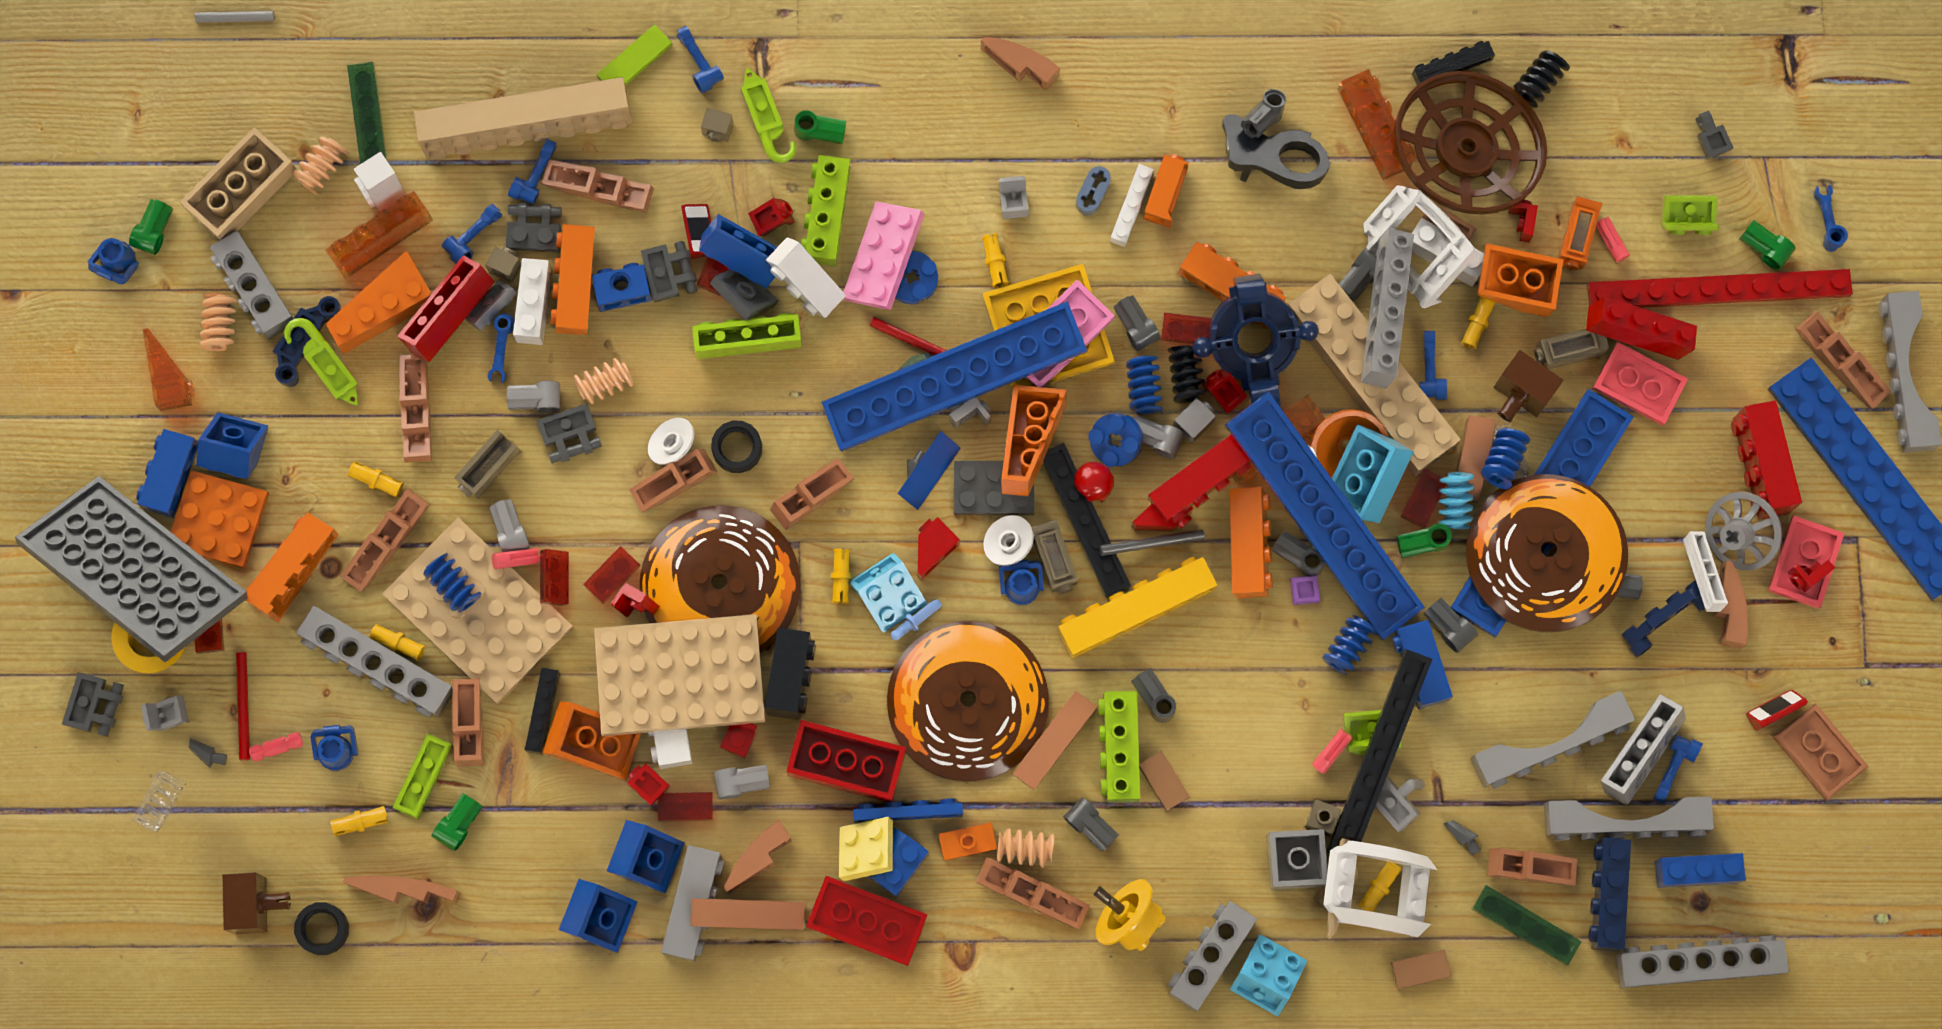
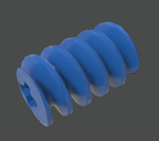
(1143, 384)
(1504, 457)
(450, 584)
(1349, 644)

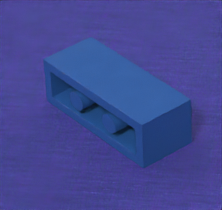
(738, 250)
(167, 473)
(1420, 639)
(1700, 870)

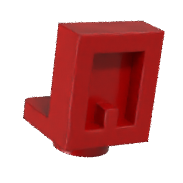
(771, 216)
(1526, 223)
(1224, 390)
(1815, 574)
(631, 598)
(739, 739)
(647, 783)

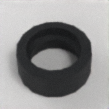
(722, 432)
(306, 914)

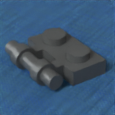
(533, 236)
(661, 274)
(565, 426)
(85, 701)

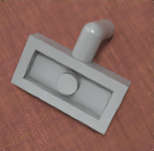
(1395, 805)

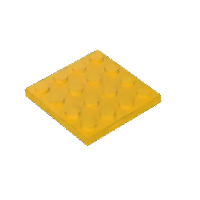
(1035, 295)

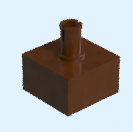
(1526, 386)
(247, 903)

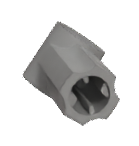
(542, 396)
(1163, 439)
(510, 533)
(735, 781)

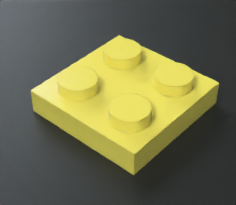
(866, 849)

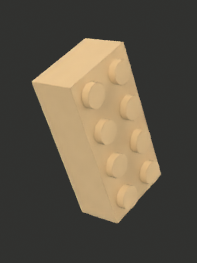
(238, 185)

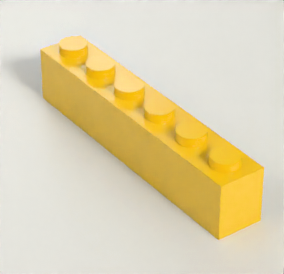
(1136, 607)

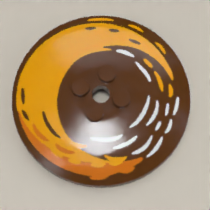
(727, 543)
(1539, 589)
(961, 739)

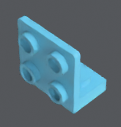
(888, 592)
(1269, 975)

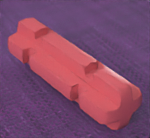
(276, 746)

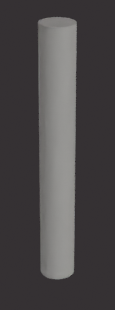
(240, 16)

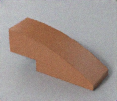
(1021, 61)
(1475, 450)
(673, 480)
(811, 493)
(1735, 613)
(467, 722)
(756, 857)
(1532, 867)

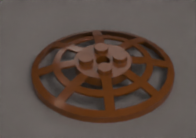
(1477, 135)

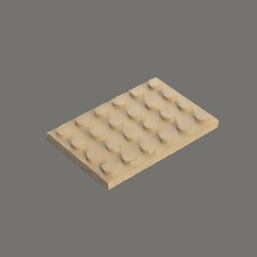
(495, 637)
(679, 675)

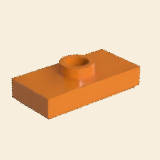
(967, 841)

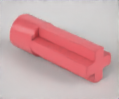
(1612, 239)
(515, 558)
(1332, 751)

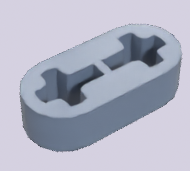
(1088, 188)

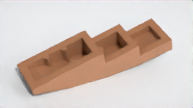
(597, 186)
(1843, 361)
(415, 409)
(385, 540)
(1054, 740)
(393, 887)
(1032, 893)
(747, 914)

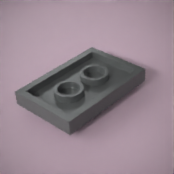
(980, 491)

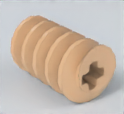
(319, 164)
(216, 322)
(603, 380)
(1025, 847)

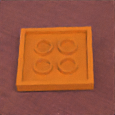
(219, 518)

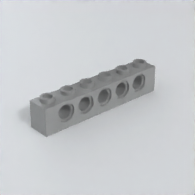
(1387, 308)
(319, 622)
(1772, 962)

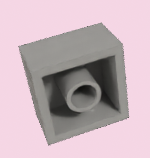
(1297, 859)

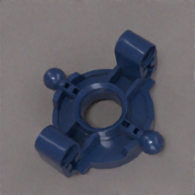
(1246, 304)

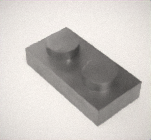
(491, 303)

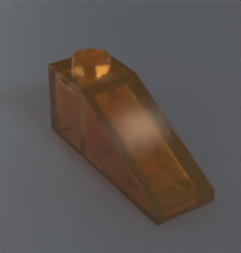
(168, 382)

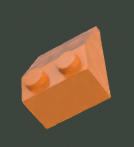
(1520, 279)
(578, 740)

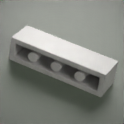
(698, 882)

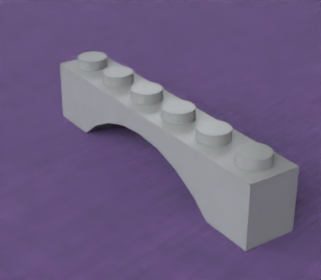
(1917, 424)
(1502, 761)
(1571, 818)

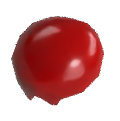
(1094, 481)

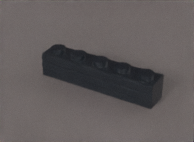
(1460, 61)
(542, 711)

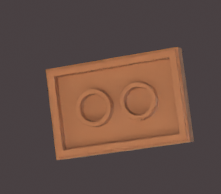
(1820, 752)

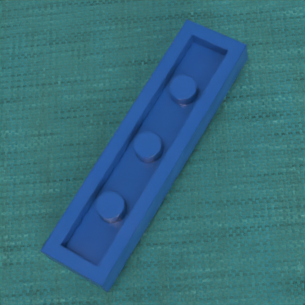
(919, 810)

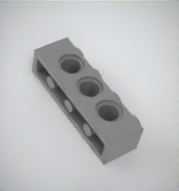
(233, 249)
(1643, 749)
(1241, 924)

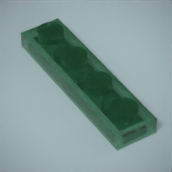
(366, 110)
(1526, 925)

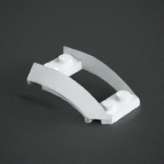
(1449, 262)
(1412, 891)

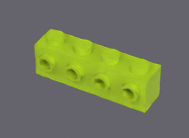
(827, 209)
(747, 336)
(1121, 746)

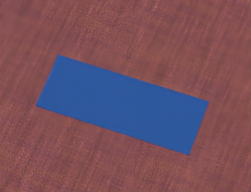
(929, 470)

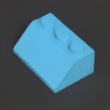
(1371, 472)

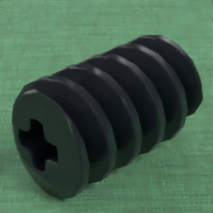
(1539, 75)
(1185, 374)

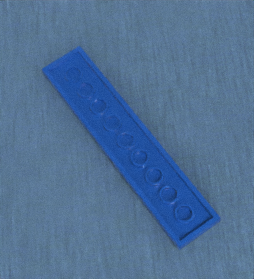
(954, 376)
(1575, 454)
(1864, 471)
(1324, 515)

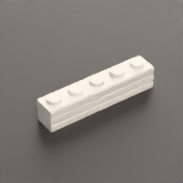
(1131, 205)
(1705, 571)

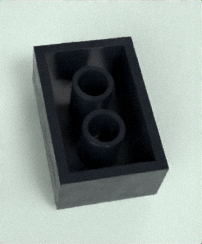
(790, 674)

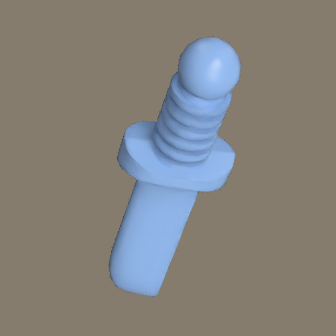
(913, 621)

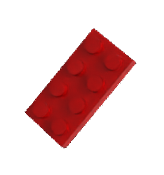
(866, 921)

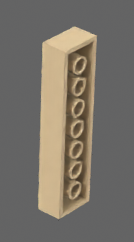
(523, 118)
(1402, 405)

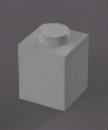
(1195, 419)

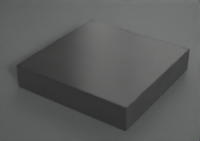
(743, 295)

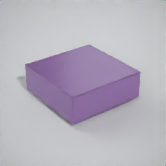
(1305, 590)

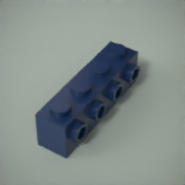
(1610, 895)

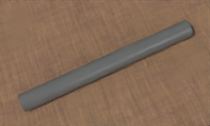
(1151, 542)

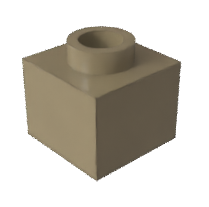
(717, 125)
(503, 263)
(1313, 821)

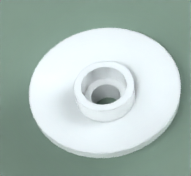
(671, 441)
(1002, 534)

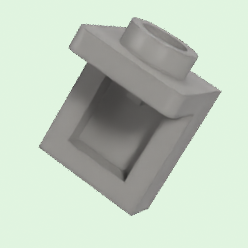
(1013, 197)
(965, 411)
(165, 714)

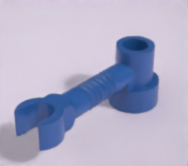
(707, 76)
(526, 189)
(1833, 231)
(459, 247)
(498, 363)
(1432, 387)
(1683, 750)

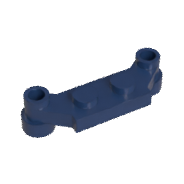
(291, 354)
(1657, 617)

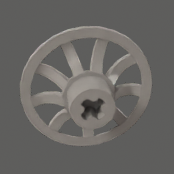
(1740, 533)

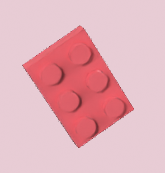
(1640, 383)
(1805, 545)

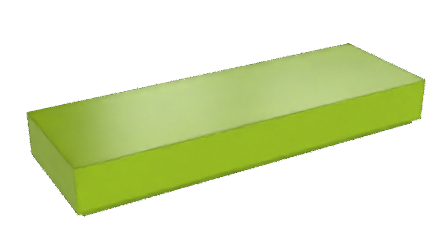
(637, 56)
(422, 776)

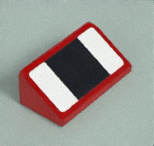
(696, 221)
(1775, 709)

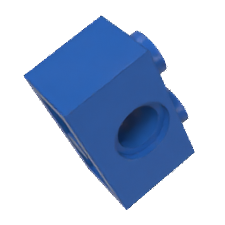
(635, 293)

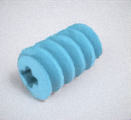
(1456, 500)

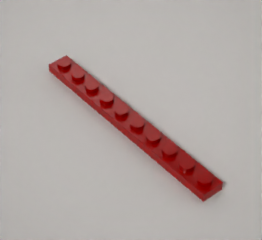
(1725, 288)

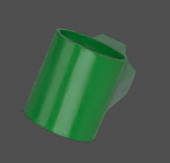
(823, 128)
(149, 233)
(1772, 248)
(1421, 542)
(453, 829)

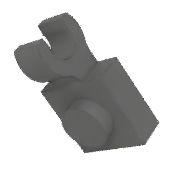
(1713, 139)

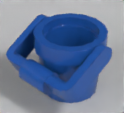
(117, 261)
(1021, 585)
(334, 750)

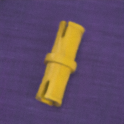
(995, 260)
(1478, 323)
(375, 479)
(841, 576)
(397, 642)
(359, 821)
(1379, 886)

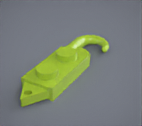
(765, 115)
(325, 361)

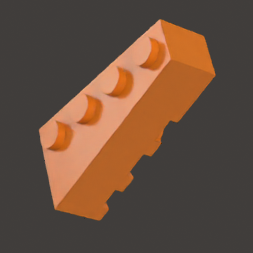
(380, 305)
(1031, 428)
(290, 567)

